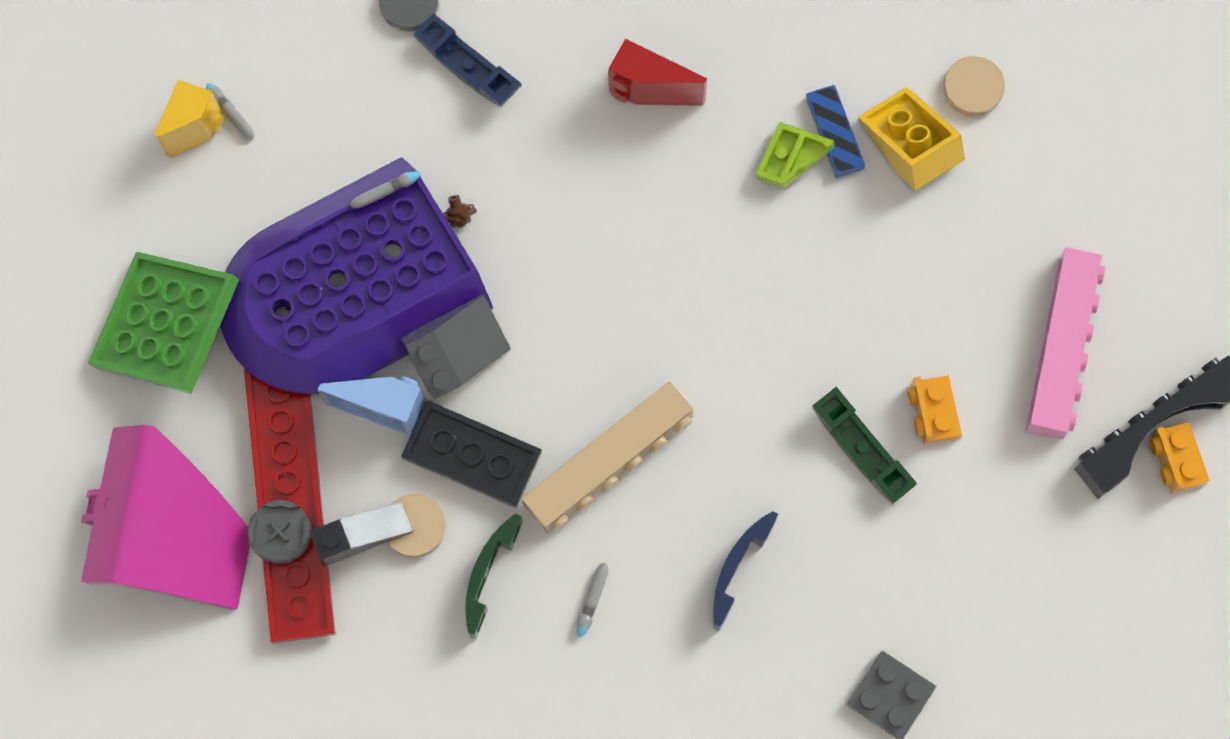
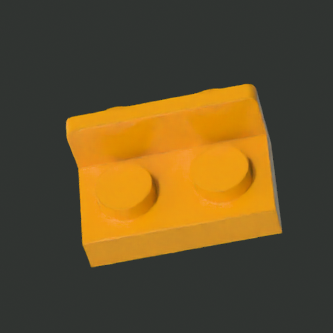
(935, 409)
(1179, 457)

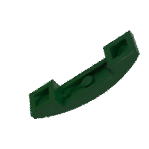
(862, 447)
(503, 537)

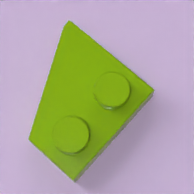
(791, 155)

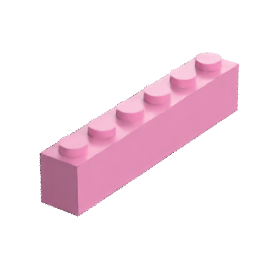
(1064, 343)

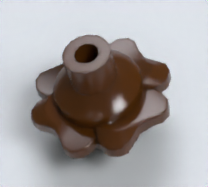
(459, 213)

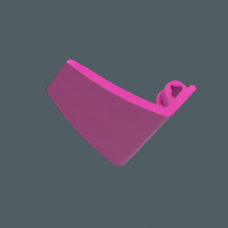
(162, 524)

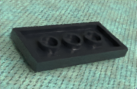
(471, 454)

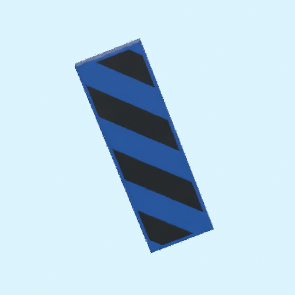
(834, 125)

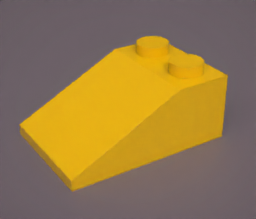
(913, 138)

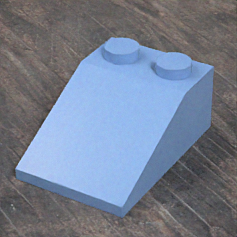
(379, 400)

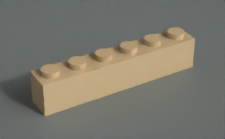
(608, 457)

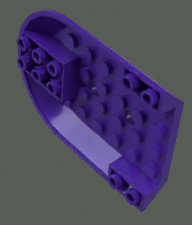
(353, 327)

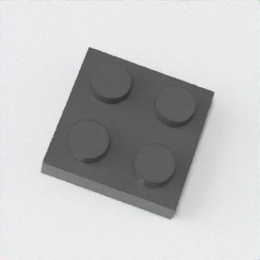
(891, 695)

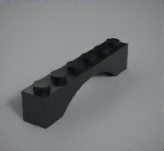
(1112, 463)

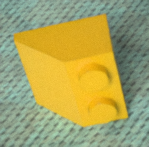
(188, 119)

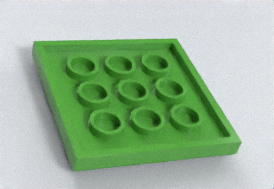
(163, 322)

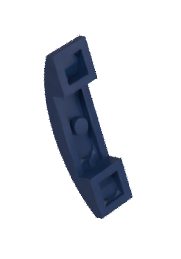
(465, 62)
(757, 534)

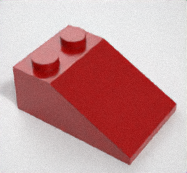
(652, 79)

